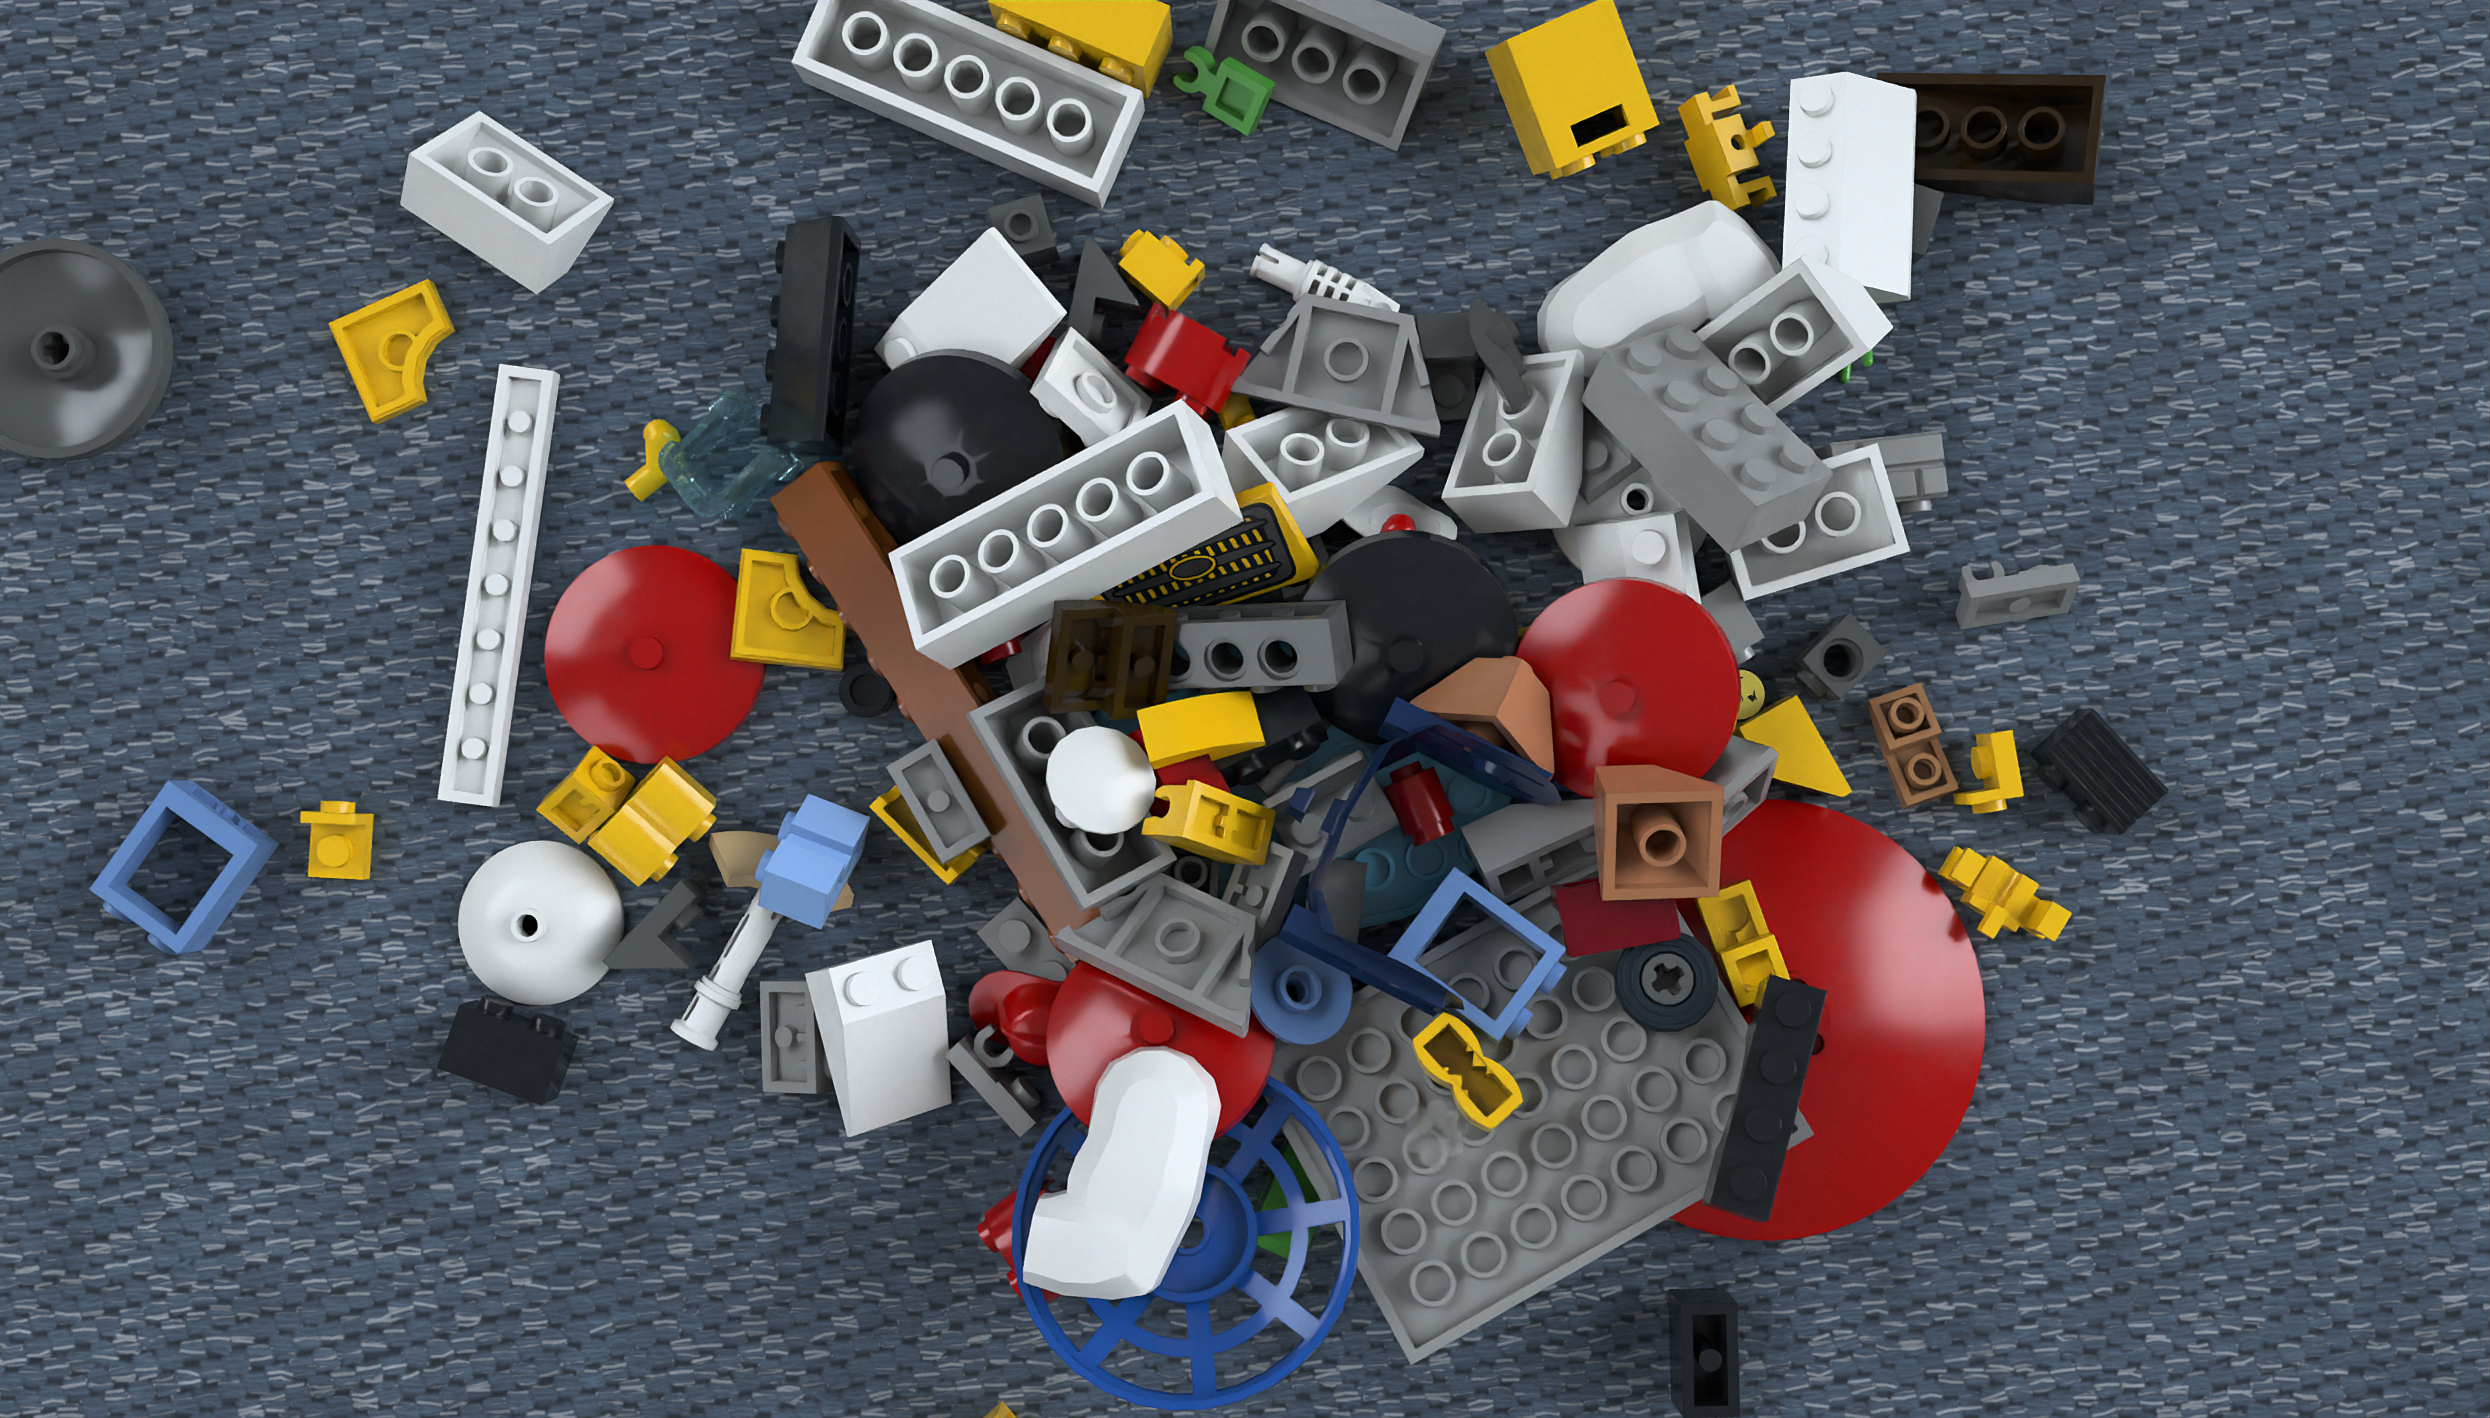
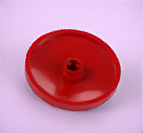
(646, 656)
(1633, 680)
(1106, 1017)

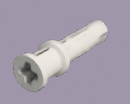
(720, 989)

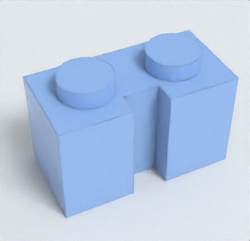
(811, 861)

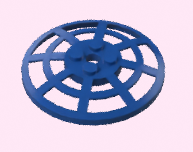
(1211, 1266)

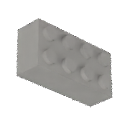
(1705, 437)

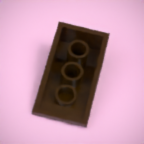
(2007, 134)

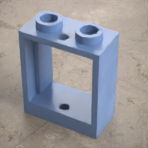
(216, 820)
(1433, 918)

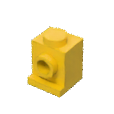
(1159, 269)

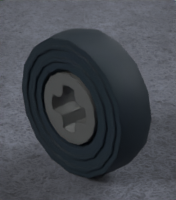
(1660, 1009)

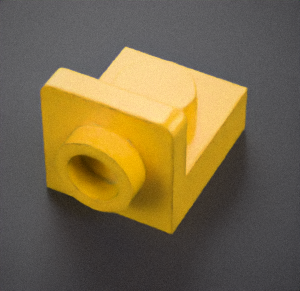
(1997, 764)
(587, 795)
(339, 841)

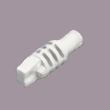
(1315, 279)

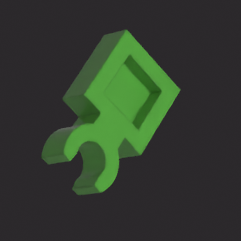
(1232, 90)

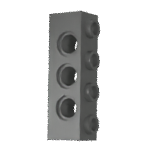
(1312, 628)

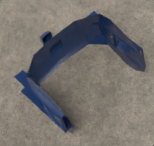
(1408, 731)

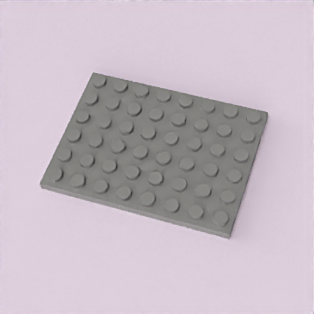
(1599, 1151)

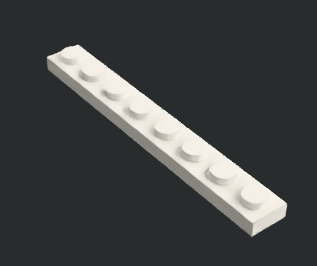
(499, 586)

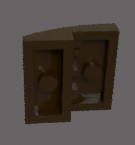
(1108, 657)

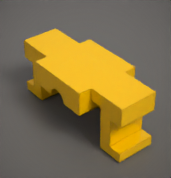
(1714, 156)
(2002, 895)

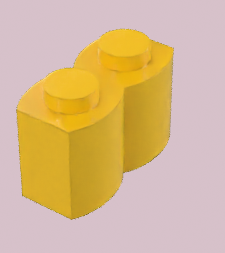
(654, 822)
(1455, 1061)

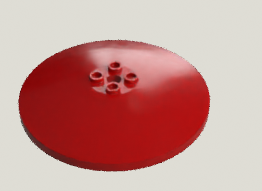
(1897, 1020)

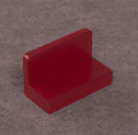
(1610, 925)

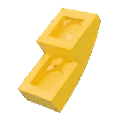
(1200, 726)
(1741, 939)

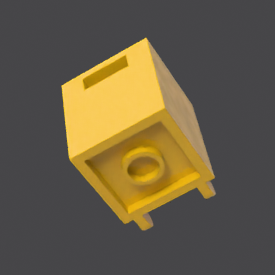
(1568, 75)

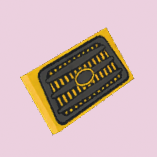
(1231, 566)

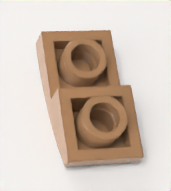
(1911, 746)

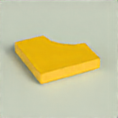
(390, 346)
(780, 619)

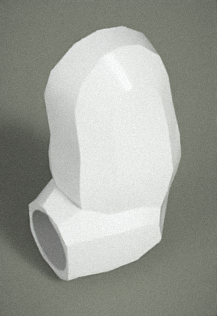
(1654, 279)
(1129, 1182)

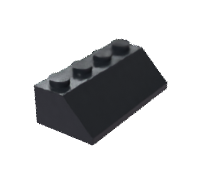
(813, 337)

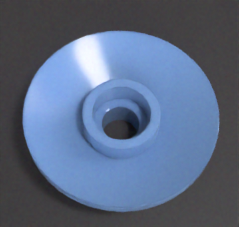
(1321, 990)

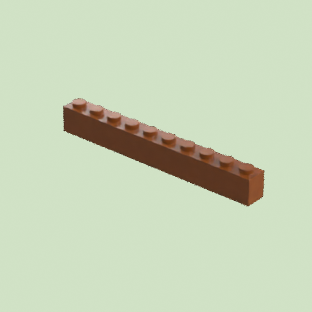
(851, 558)

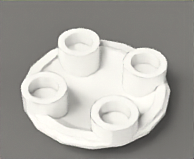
(1100, 781)

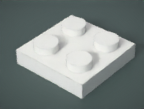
(1088, 390)

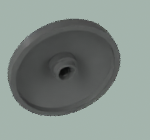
(78, 350)

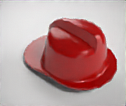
(1020, 1009)

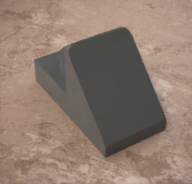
(1097, 287)
(1449, 362)
(651, 941)

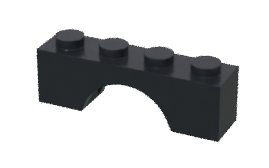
(1766, 1099)

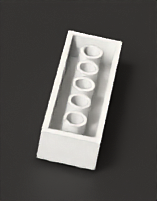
(974, 90)
(1065, 535)

